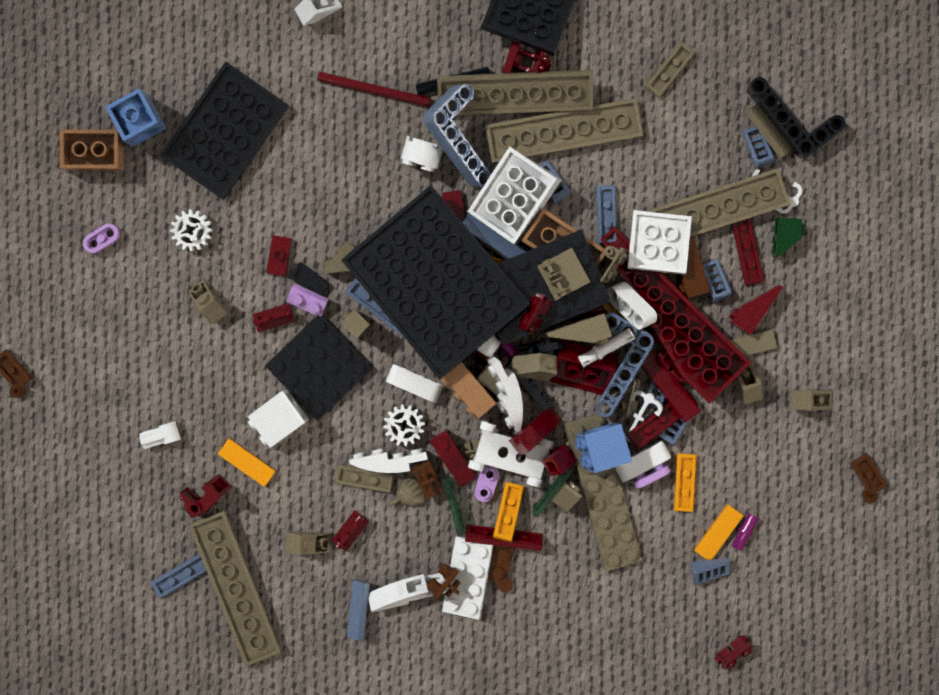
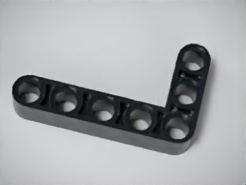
(790, 121)

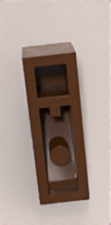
(694, 281)

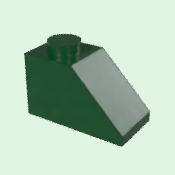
(786, 234)

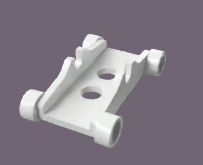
(488, 455)

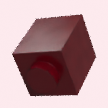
(558, 460)

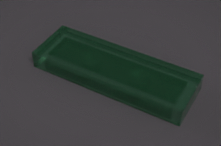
(550, 493)
(453, 505)

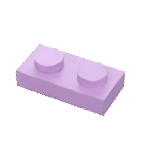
(307, 300)

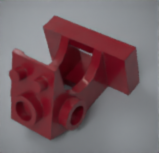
(516, 56)
(197, 505)

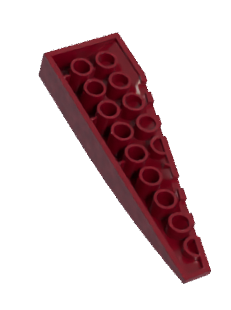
(691, 340)

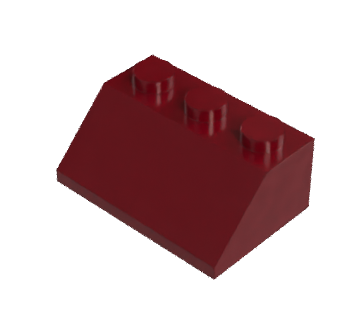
(590, 378)

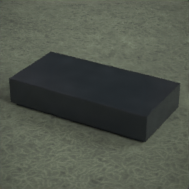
(308, 279)

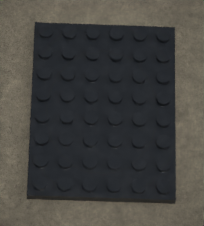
(435, 282)

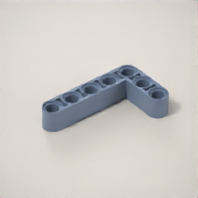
(455, 137)
(625, 365)

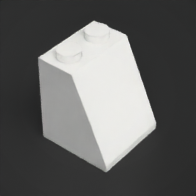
(277, 418)

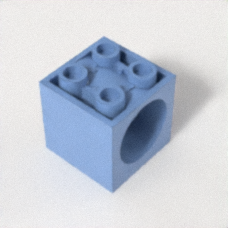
(135, 117)
(603, 448)

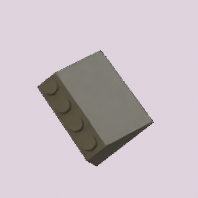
(589, 330)

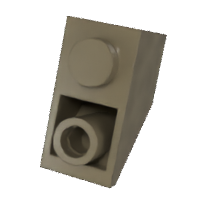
(336, 265)
(207, 302)
(567, 496)
(308, 542)

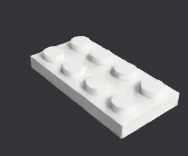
(473, 563)

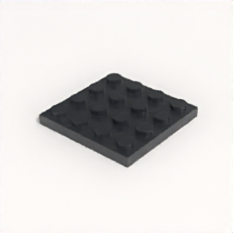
(529, 22)
(318, 366)

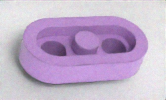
(102, 238)
(658, 472)
(486, 483)

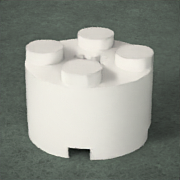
(421, 153)

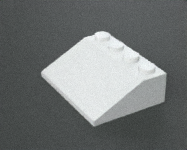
(514, 196)

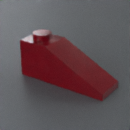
(750, 313)
(535, 431)
(452, 458)

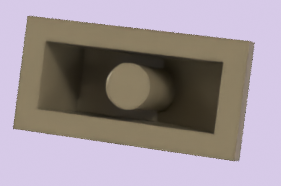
(355, 323)
(535, 366)
(749, 385)
(811, 399)

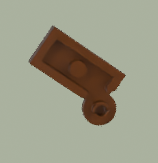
(14, 374)
(869, 477)
(500, 566)

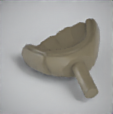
(408, 494)

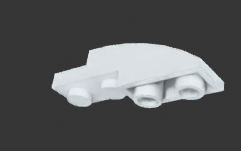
(510, 395)
(380, 461)
(402, 592)

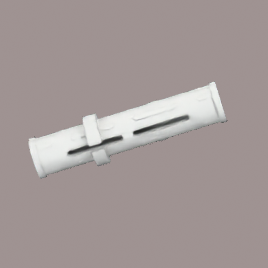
(605, 348)

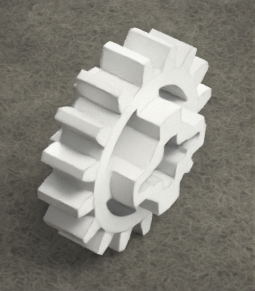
(183, 233)
(401, 433)

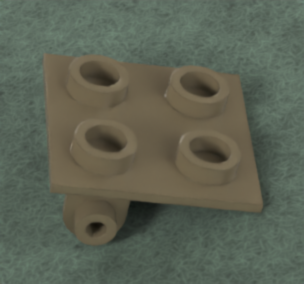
(619, 257)
(563, 274)

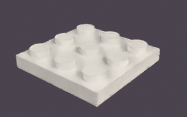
(659, 242)

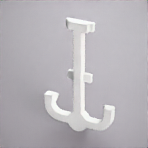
(794, 201)
(648, 398)

